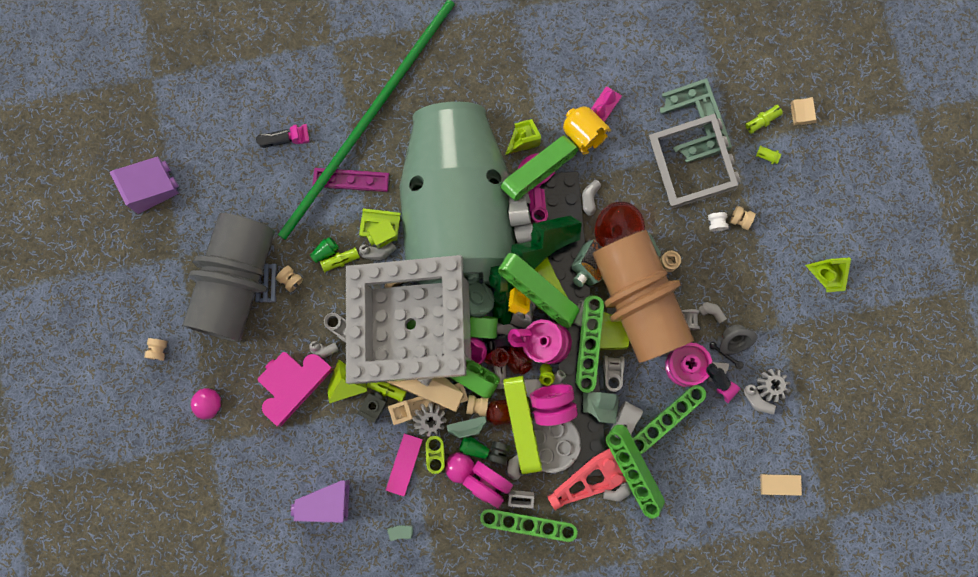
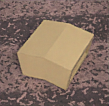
(803, 111)

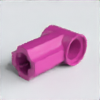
(537, 205)

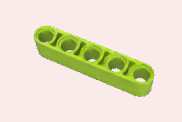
(522, 425)

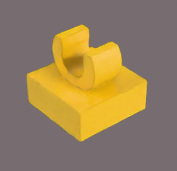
(518, 302)

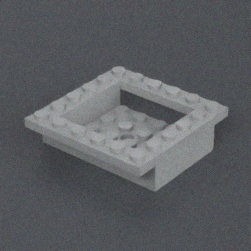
(377, 319)

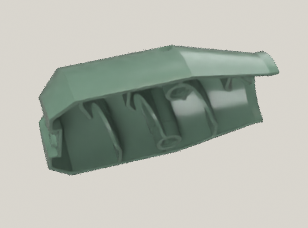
(457, 206)

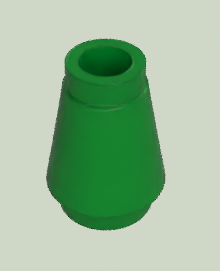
(325, 249)
(472, 447)

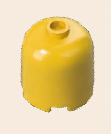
(585, 128)

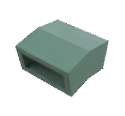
(400, 532)

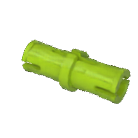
(764, 119)
(339, 259)
(388, 390)

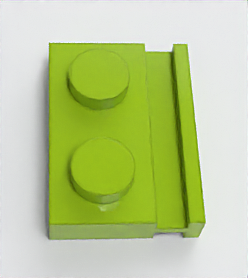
(372, 217)

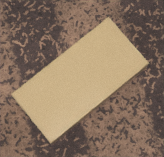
(781, 484)

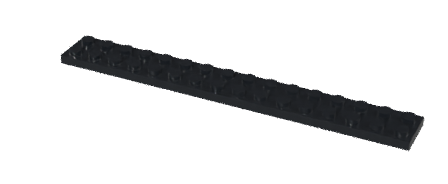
(563, 200)

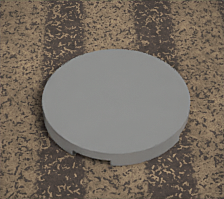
(557, 445)

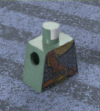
(586, 266)

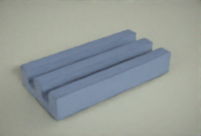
(273, 284)

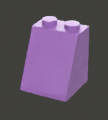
(145, 184)
(324, 505)

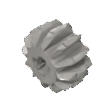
(780, 387)
(434, 424)

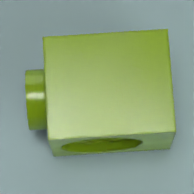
(381, 234)

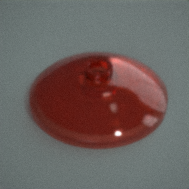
(623, 217)

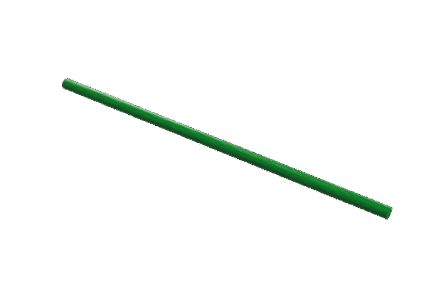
(365, 121)

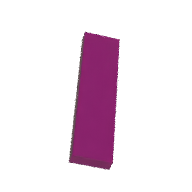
(355, 180)

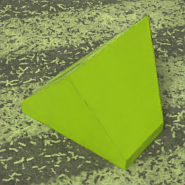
(524, 137)
(831, 273)
(338, 388)

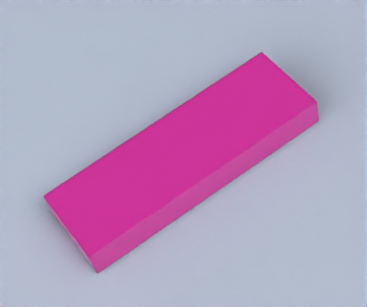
(404, 465)

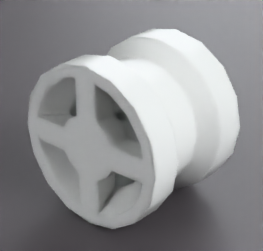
(718, 221)

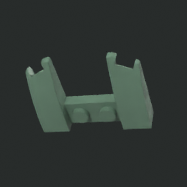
(701, 95)

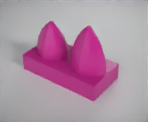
(606, 103)

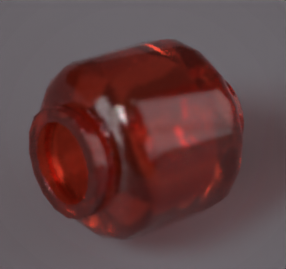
(518, 361)
(498, 413)

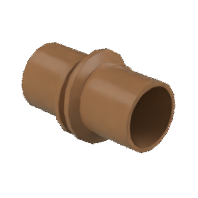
(642, 296)

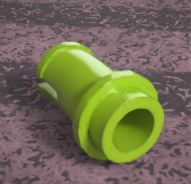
(769, 155)
(546, 376)

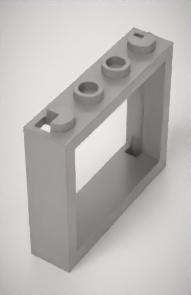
(727, 158)

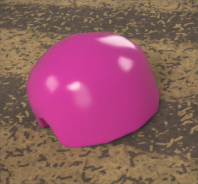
(478, 350)
(205, 403)
(458, 467)

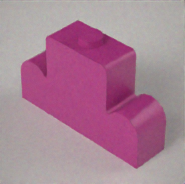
(291, 384)

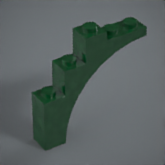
(545, 239)

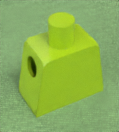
(613, 334)

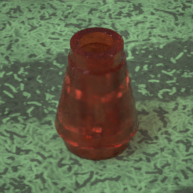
(497, 357)

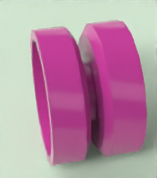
(548, 343)
(677, 369)
(553, 404)
(487, 485)

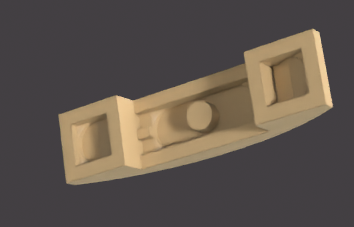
(405, 410)

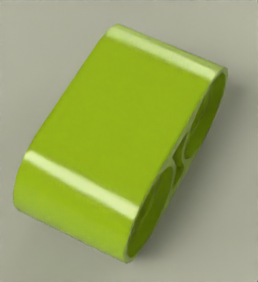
(431, 455)

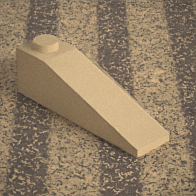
(439, 391)

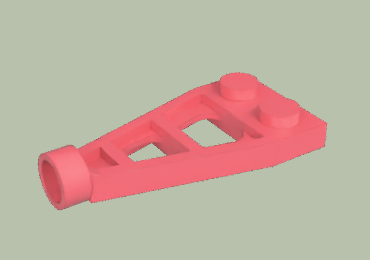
(612, 478)

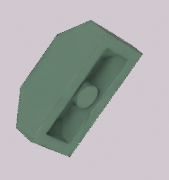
(601, 405)
(467, 428)

